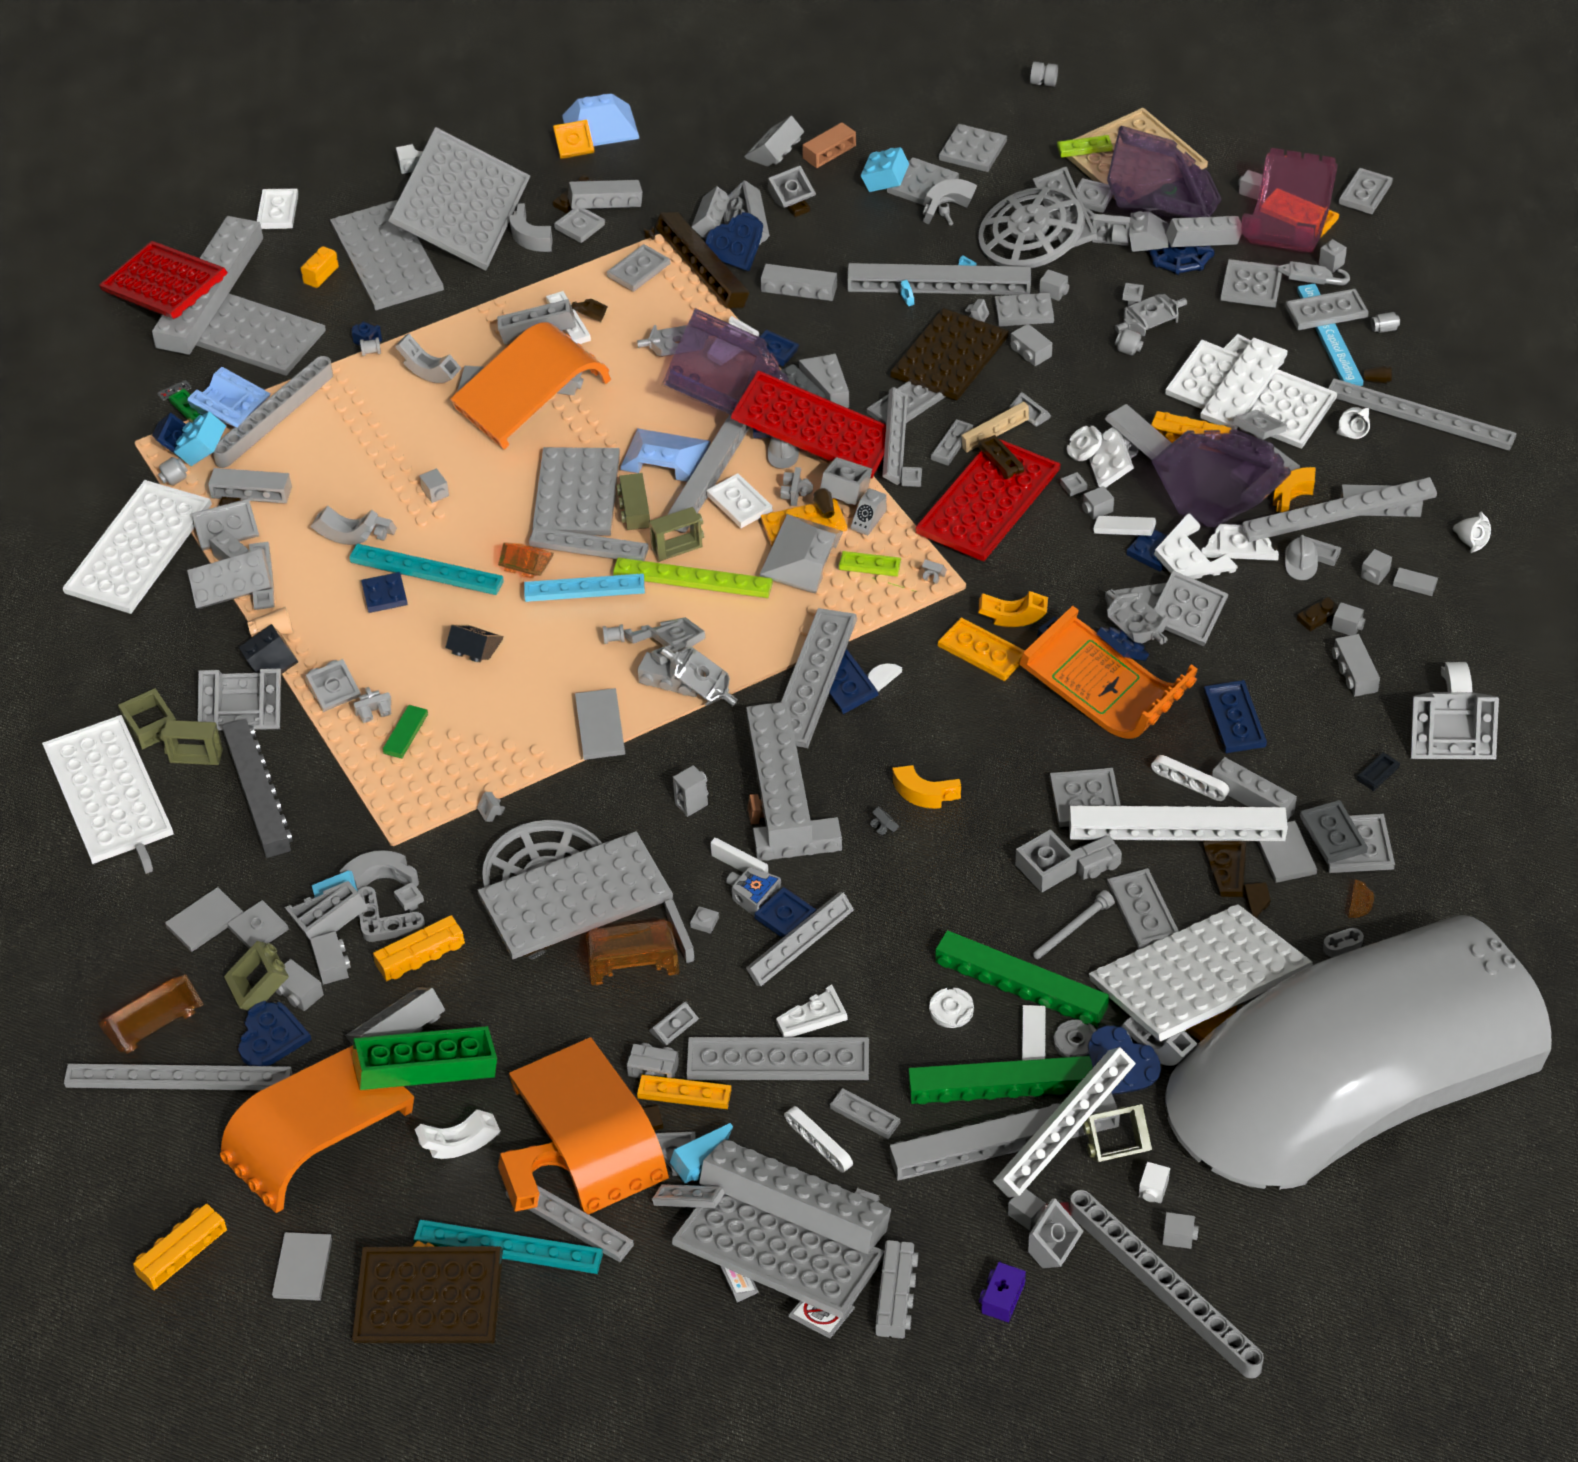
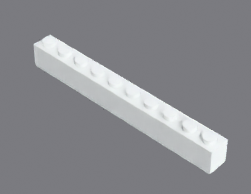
(1178, 823)

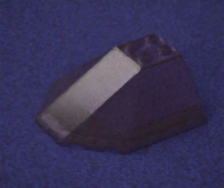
(1159, 178)
(718, 362)
(1219, 474)

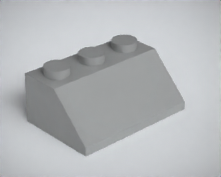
(776, 142)

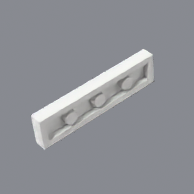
(579, 333)

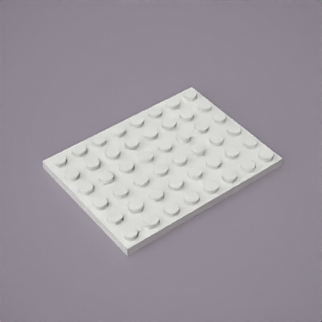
(1199, 972)

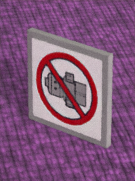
(818, 1319)

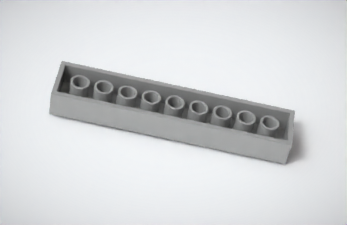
(229, 248)

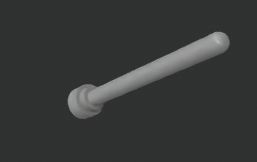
(1103, 901)

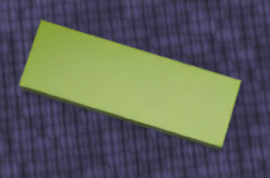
(1084, 146)
(870, 563)

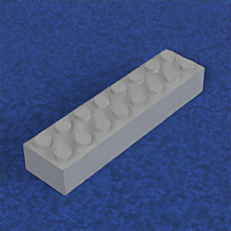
(779, 775)
(796, 1196)

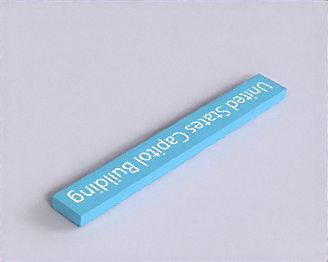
(1334, 344)

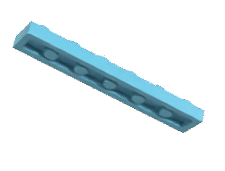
(584, 587)

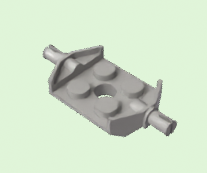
(1140, 319)
(663, 340)
(1132, 607)
(685, 667)

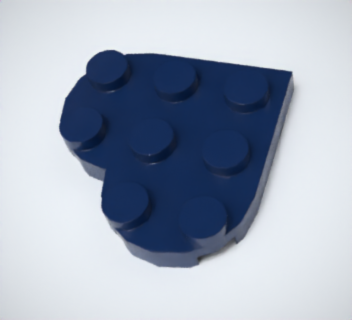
(737, 240)
(270, 1034)
(1147, 1064)

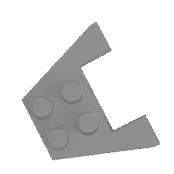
(673, 634)

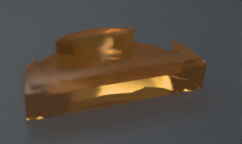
(1361, 901)

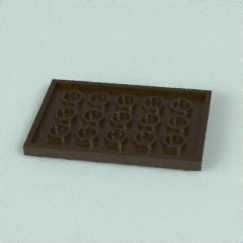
(950, 353)
(428, 1294)

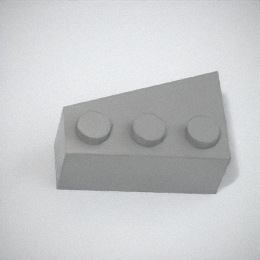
(828, 377)
(328, 911)

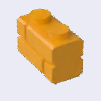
(319, 267)

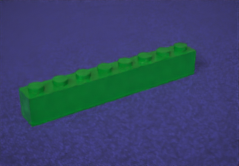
(1022, 978)
(997, 1079)

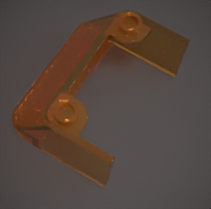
(151, 1012)

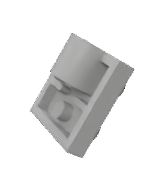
(1111, 229)

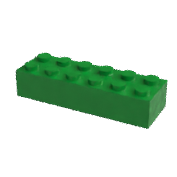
(424, 1058)

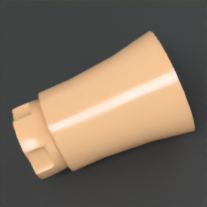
(279, 619)

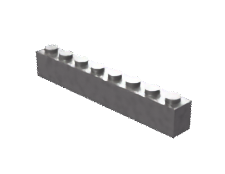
(256, 788)

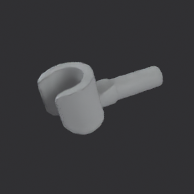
(945, 211)

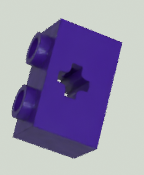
(1011, 1283)

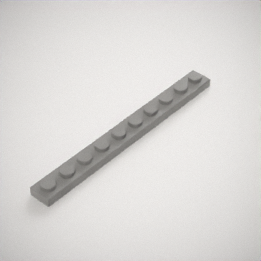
(1423, 414)
(1339, 509)
(174, 1076)

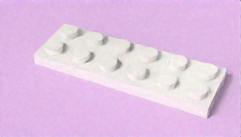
(1244, 383)

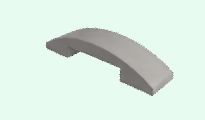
(264, 598)

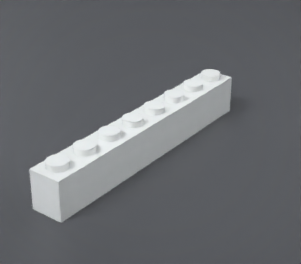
(1064, 1122)

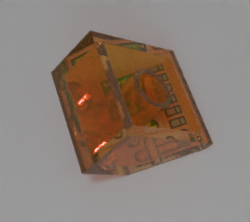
(524, 558)

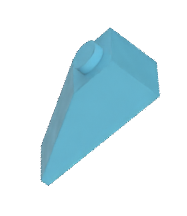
(689, 1158)

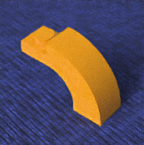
(1298, 483)
(1014, 613)
(924, 792)

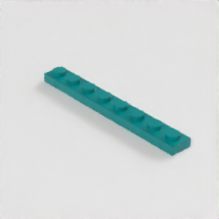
(426, 569)
(514, 1246)

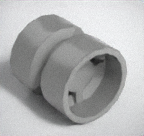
(1044, 74)

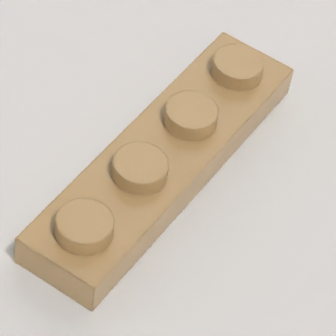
(995, 426)

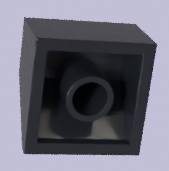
(472, 642)
(268, 651)

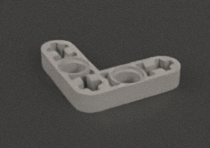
(381, 925)

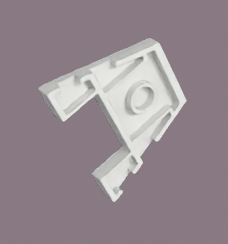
(1182, 555)

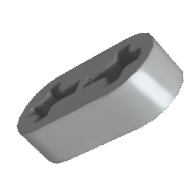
(1342, 941)

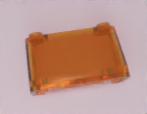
(631, 947)

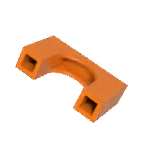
(517, 1170)

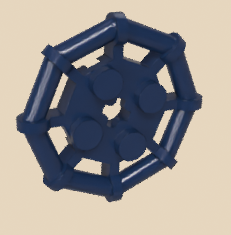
(1185, 255)

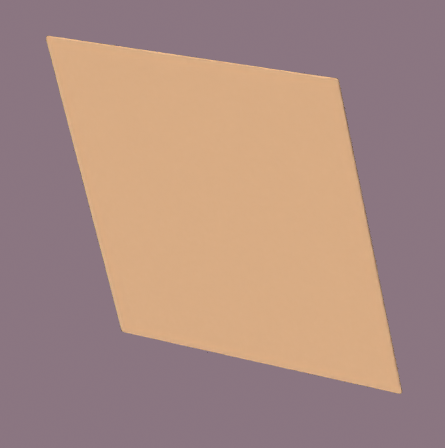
(516, 714)

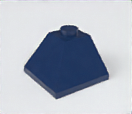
(168, 431)

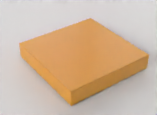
(573, 139)

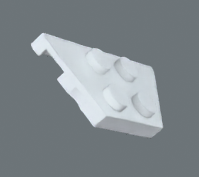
(1233, 541)

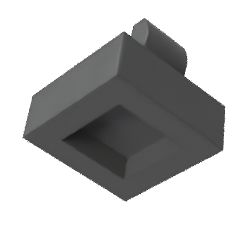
(885, 820)

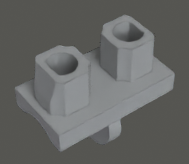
(796, 486)
(370, 702)

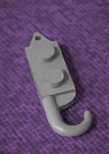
(1313, 273)

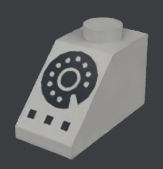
(869, 511)

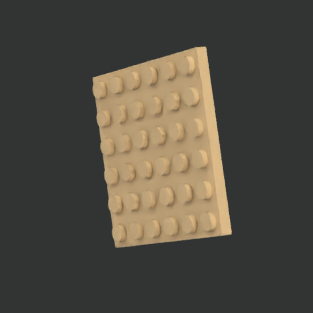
(1098, 164)

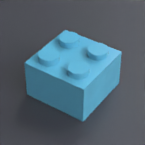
(885, 169)
(199, 438)

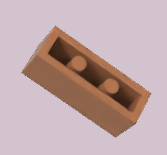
(829, 145)

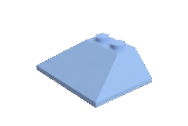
(607, 117)
(228, 398)
(666, 451)

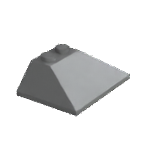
(800, 553)
(240, 696)
(1454, 726)

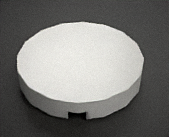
(1084, 443)
(951, 1007)

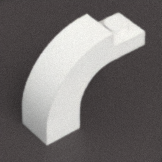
(1457, 676)
(460, 1139)

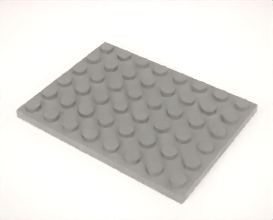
(459, 198)

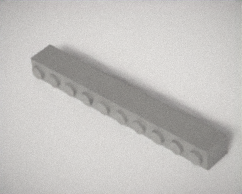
(940, 278)
(980, 1141)

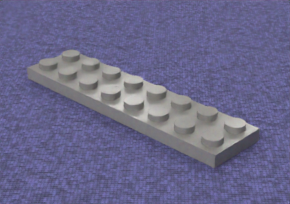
(817, 670)
(778, 1058)

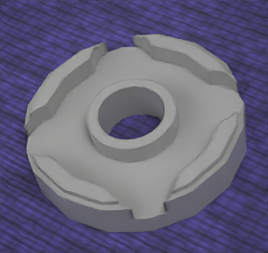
(1071, 1029)

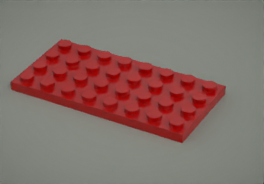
(163, 279)
(811, 422)
(984, 504)

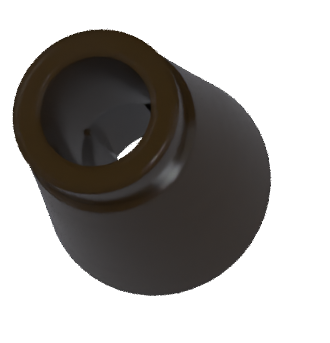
(1378, 374)
(824, 502)

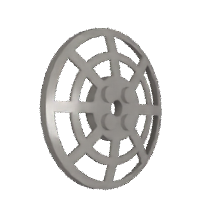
(1040, 224)
(523, 831)

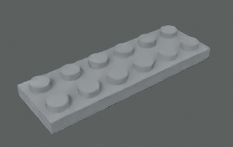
(1062, 180)

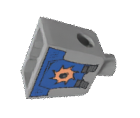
(753, 888)

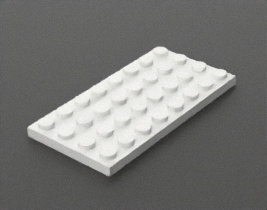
(1284, 397)
(136, 547)
(107, 789)

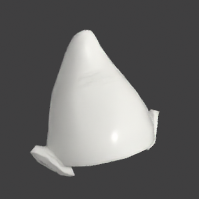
(1354, 423)
(1474, 531)

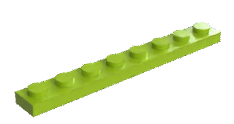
(696, 577)

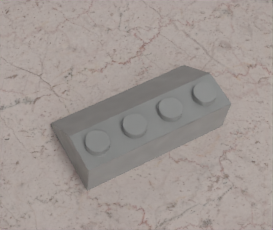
(746, 199)
(402, 1016)

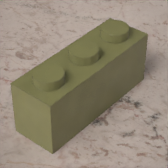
(633, 501)

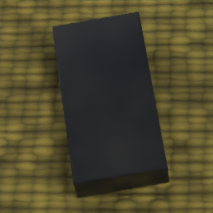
(1378, 771)

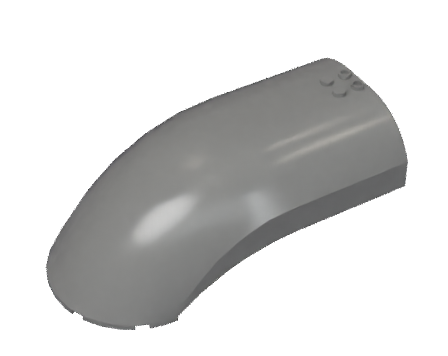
(1357, 1052)

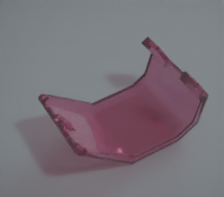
(1291, 201)

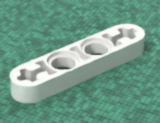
(1210, 786)
(818, 1139)

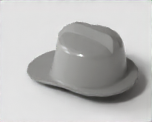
(782, 454)
(1301, 558)

